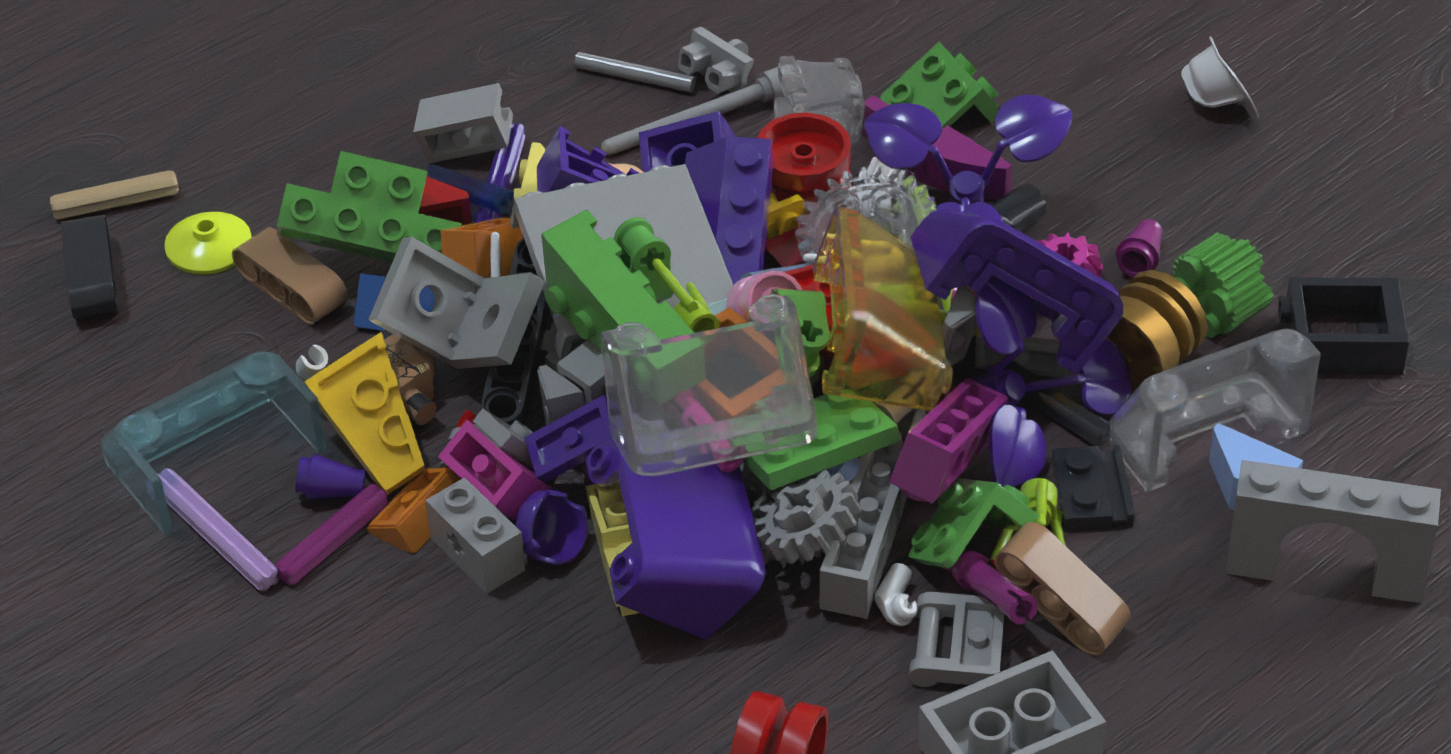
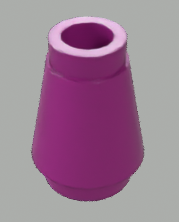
(1140, 248)

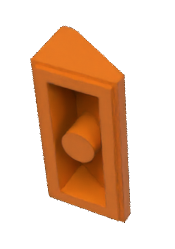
(405, 517)

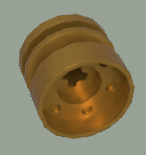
(1158, 324)

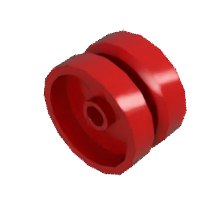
(806, 154)
(769, 730)

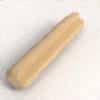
(114, 195)

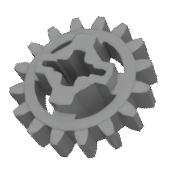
(808, 517)

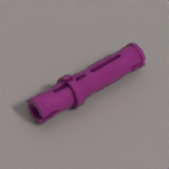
(976, 574)

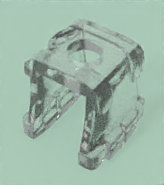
(822, 89)

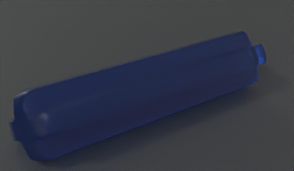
(480, 192)

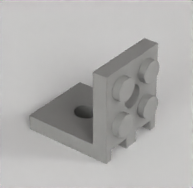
(472, 317)

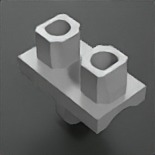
(720, 62)

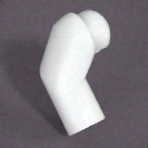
(891, 599)

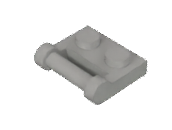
(974, 645)

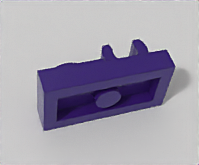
(568, 439)

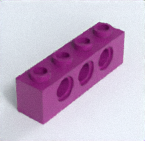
(946, 441)

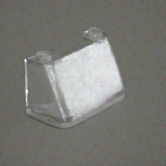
(1258, 379)
(709, 391)

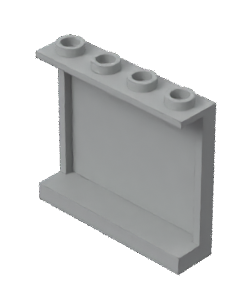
(660, 196)

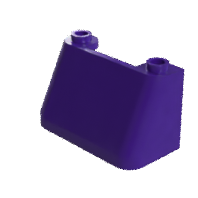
(971, 247)
(691, 543)

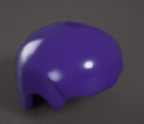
(552, 527)

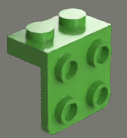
(944, 87)
(960, 514)

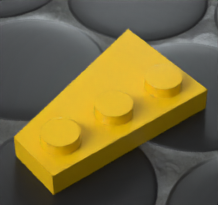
(368, 413)

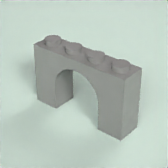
(1392, 515)

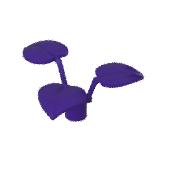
(905, 133)
(1016, 443)

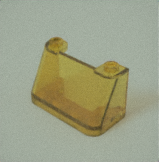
(882, 316)

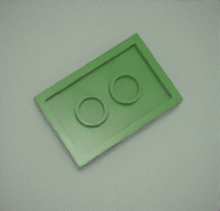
(845, 432)

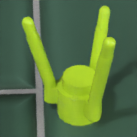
(692, 306)
(1043, 501)

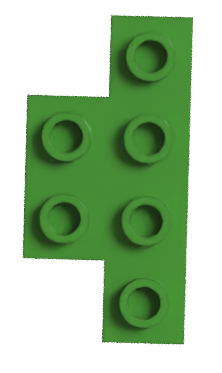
(365, 213)

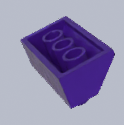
(735, 193)

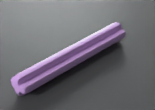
(218, 531)

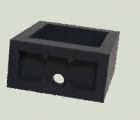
(1350, 296)

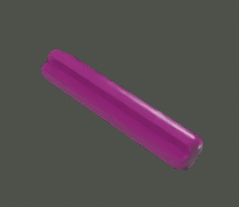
(331, 534)

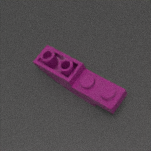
(959, 155)

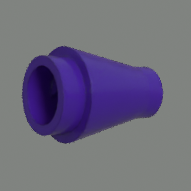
(326, 478)

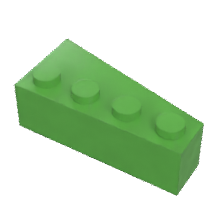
(595, 287)

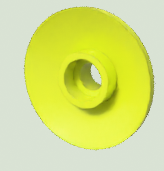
(205, 242)

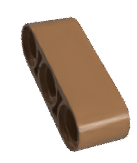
(290, 276)
(1064, 588)

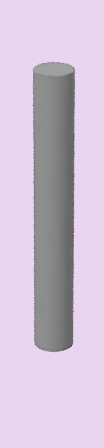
(635, 72)

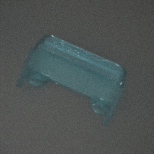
(198, 411)

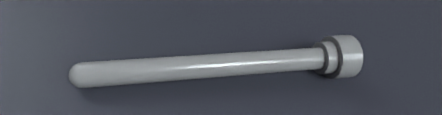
(764, 89)

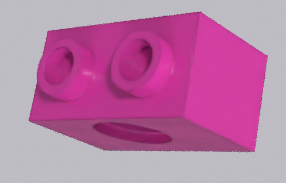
(490, 470)

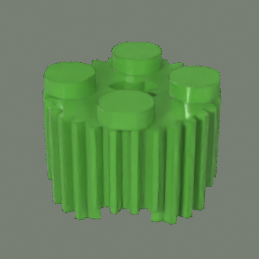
(1225, 281)

